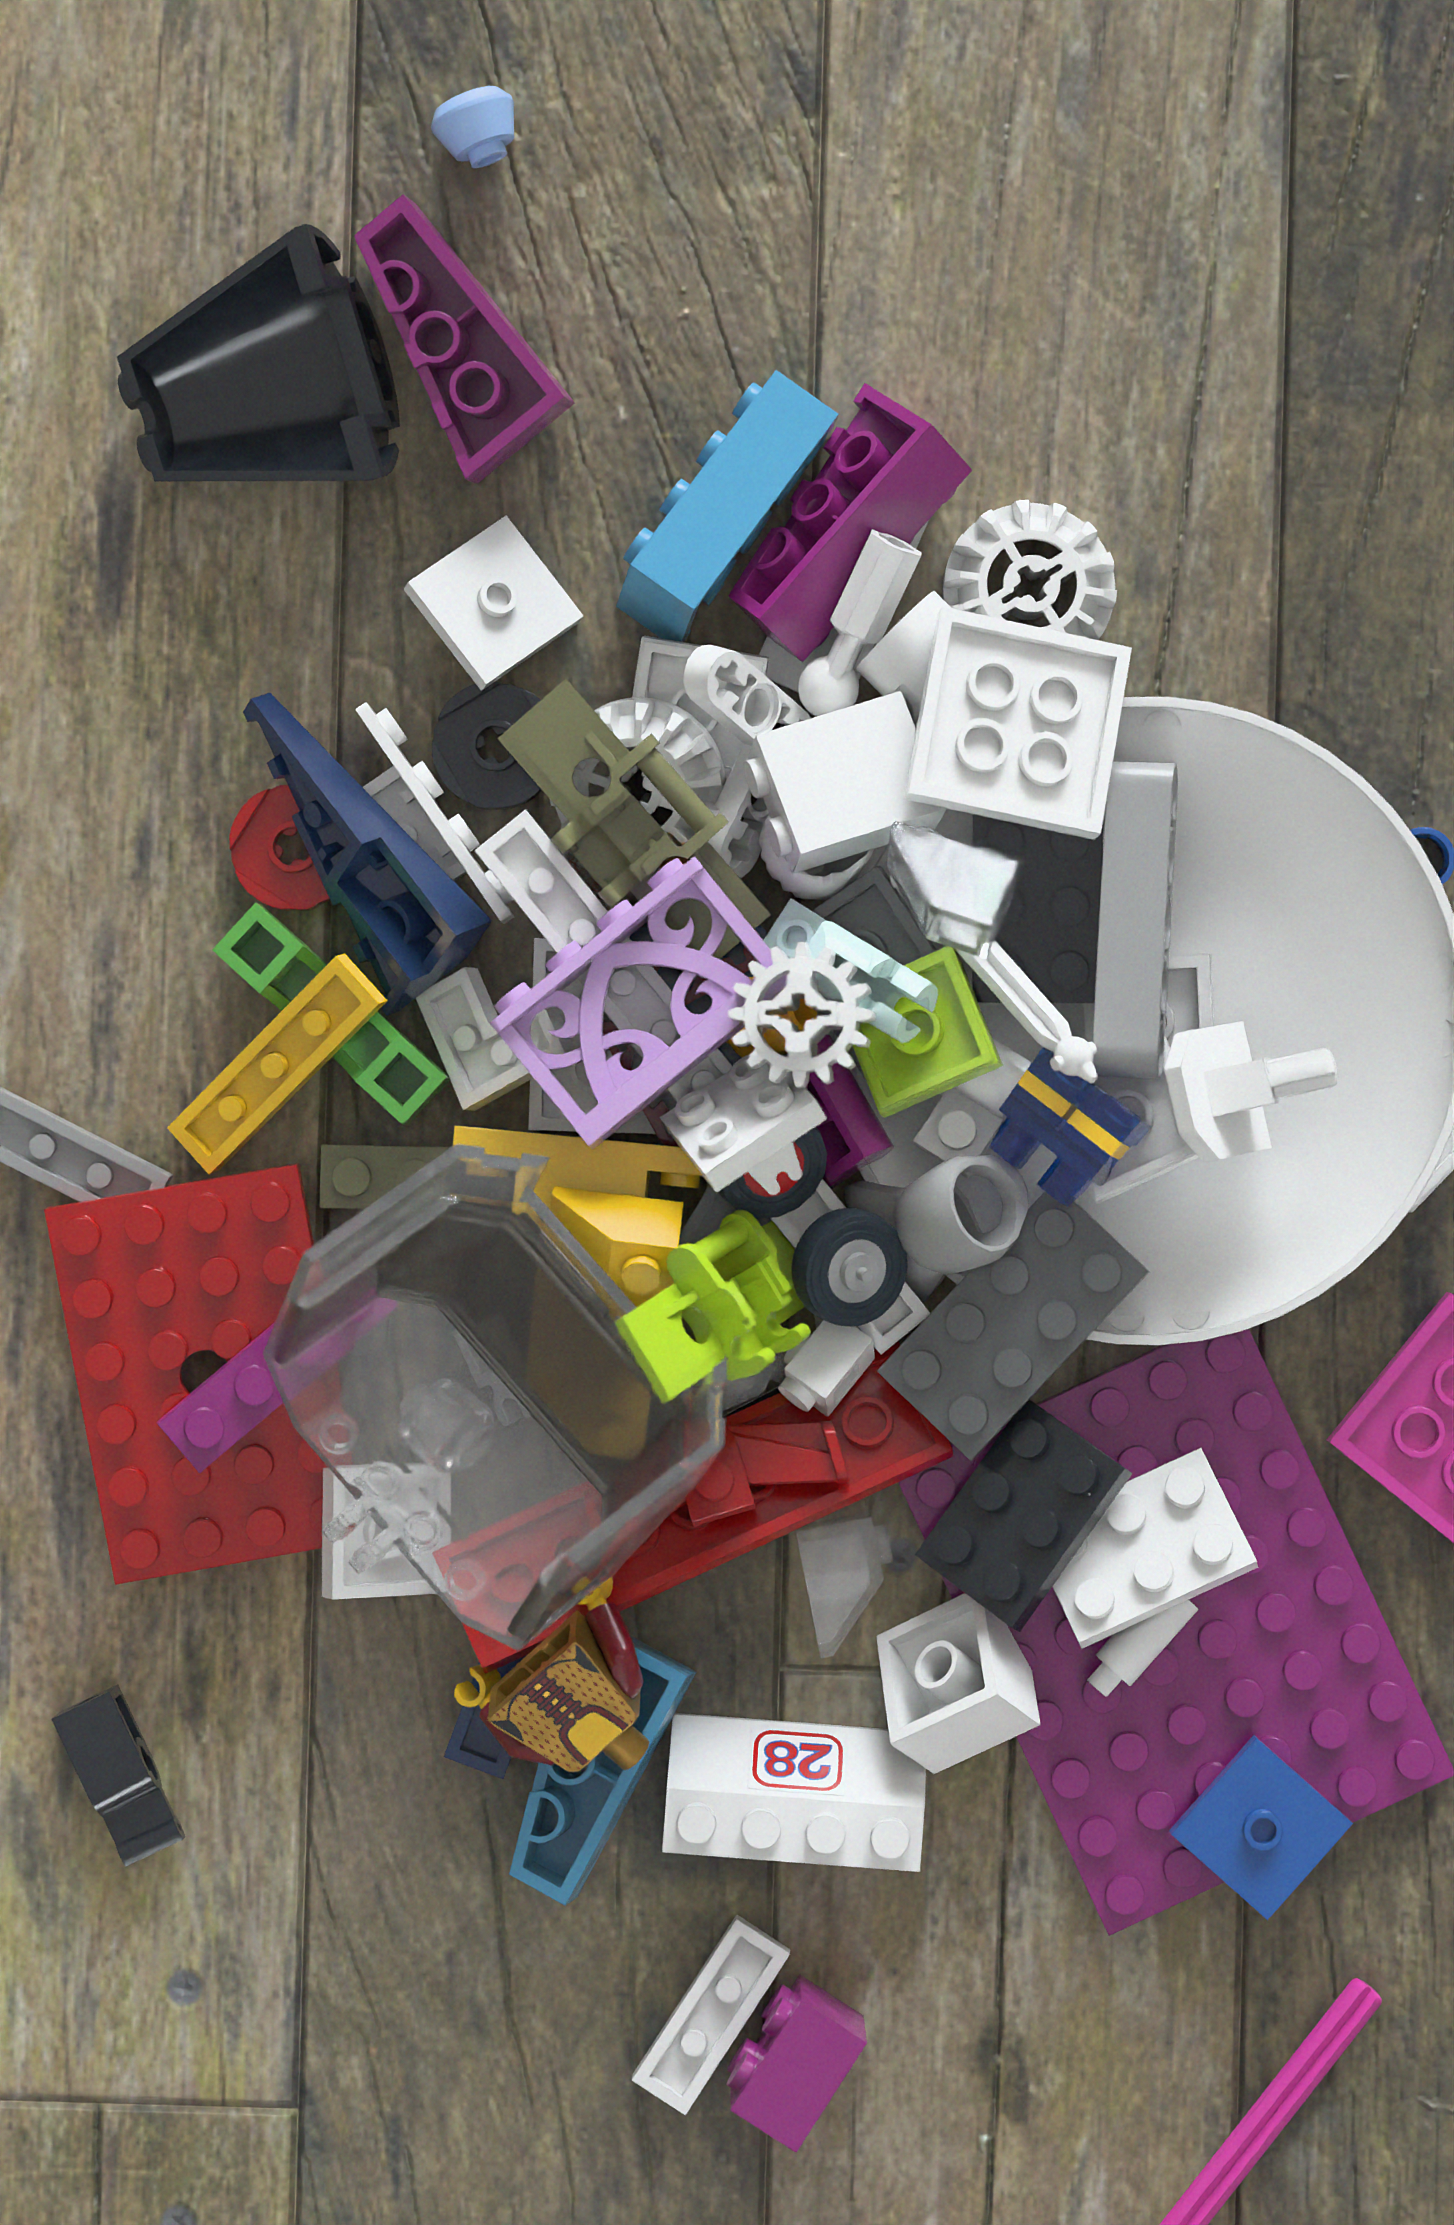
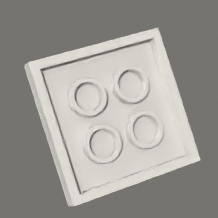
(1018, 723)

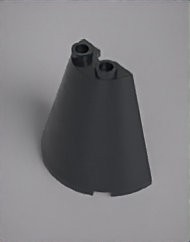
(267, 376)

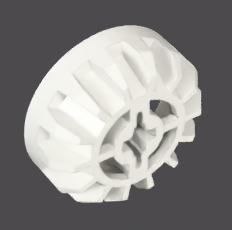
(1082, 553)
(682, 743)

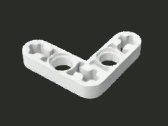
(728, 709)

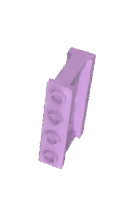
(617, 1090)

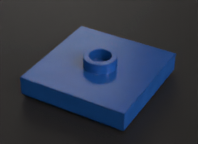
(1260, 1827)

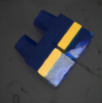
(1073, 1121)

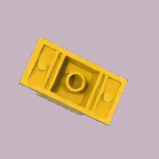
(608, 1168)

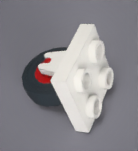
(753, 1139)

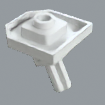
(1221, 1090)

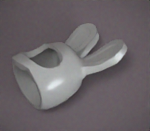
(939, 1221)

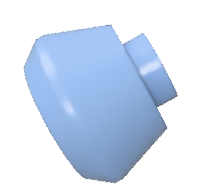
(476, 125)

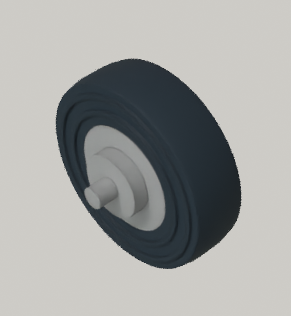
(849, 1267)

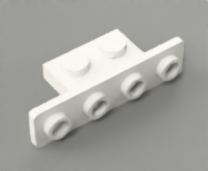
(409, 798)

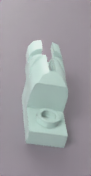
(880, 972)

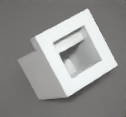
(826, 1366)

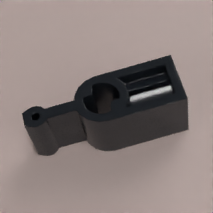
(119, 1774)

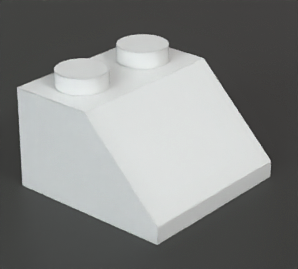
(954, 1684)

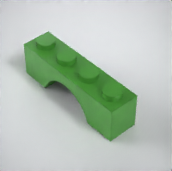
(375, 1056)

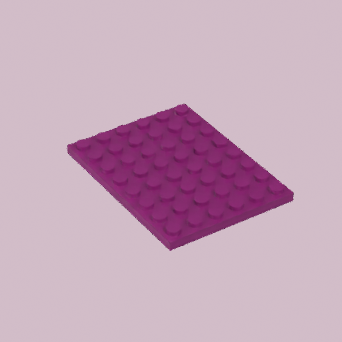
(1267, 1655)

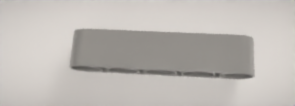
(1135, 920)

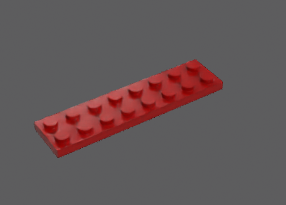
(880, 1444)

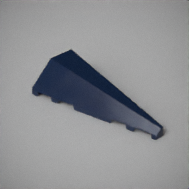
(400, 901)

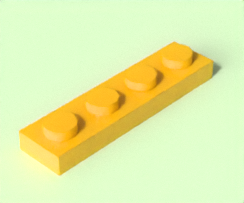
(277, 1063)

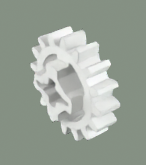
(801, 1045)

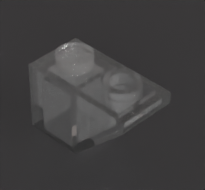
(951, 887)

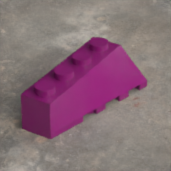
(880, 476)

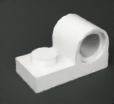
(969, 1113)

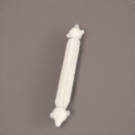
(1033, 1011)

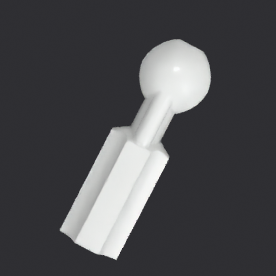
(860, 620)

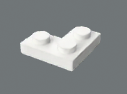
(470, 1048)

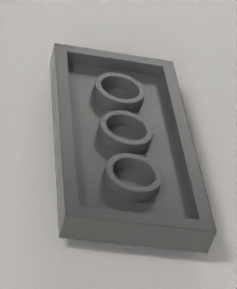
(1012, 1324)

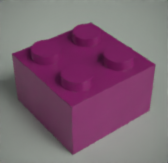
(796, 2061)

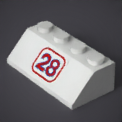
(792, 1793)

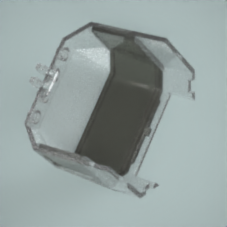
(479, 1395)

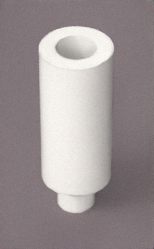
(1136, 1647)

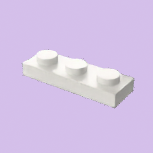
(711, 2014)

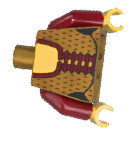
(568, 1693)

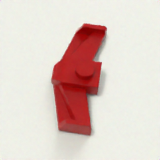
(764, 1457)

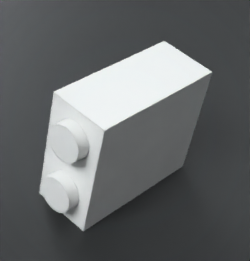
(837, 782)

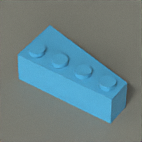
(723, 505)
(576, 1812)

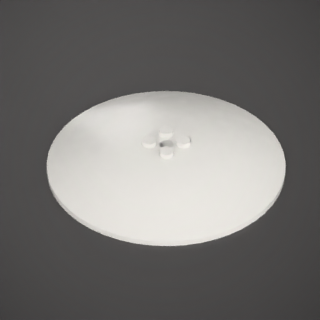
(1317, 931)

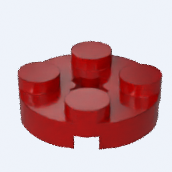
(258, 855)

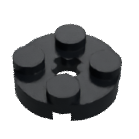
(459, 738)

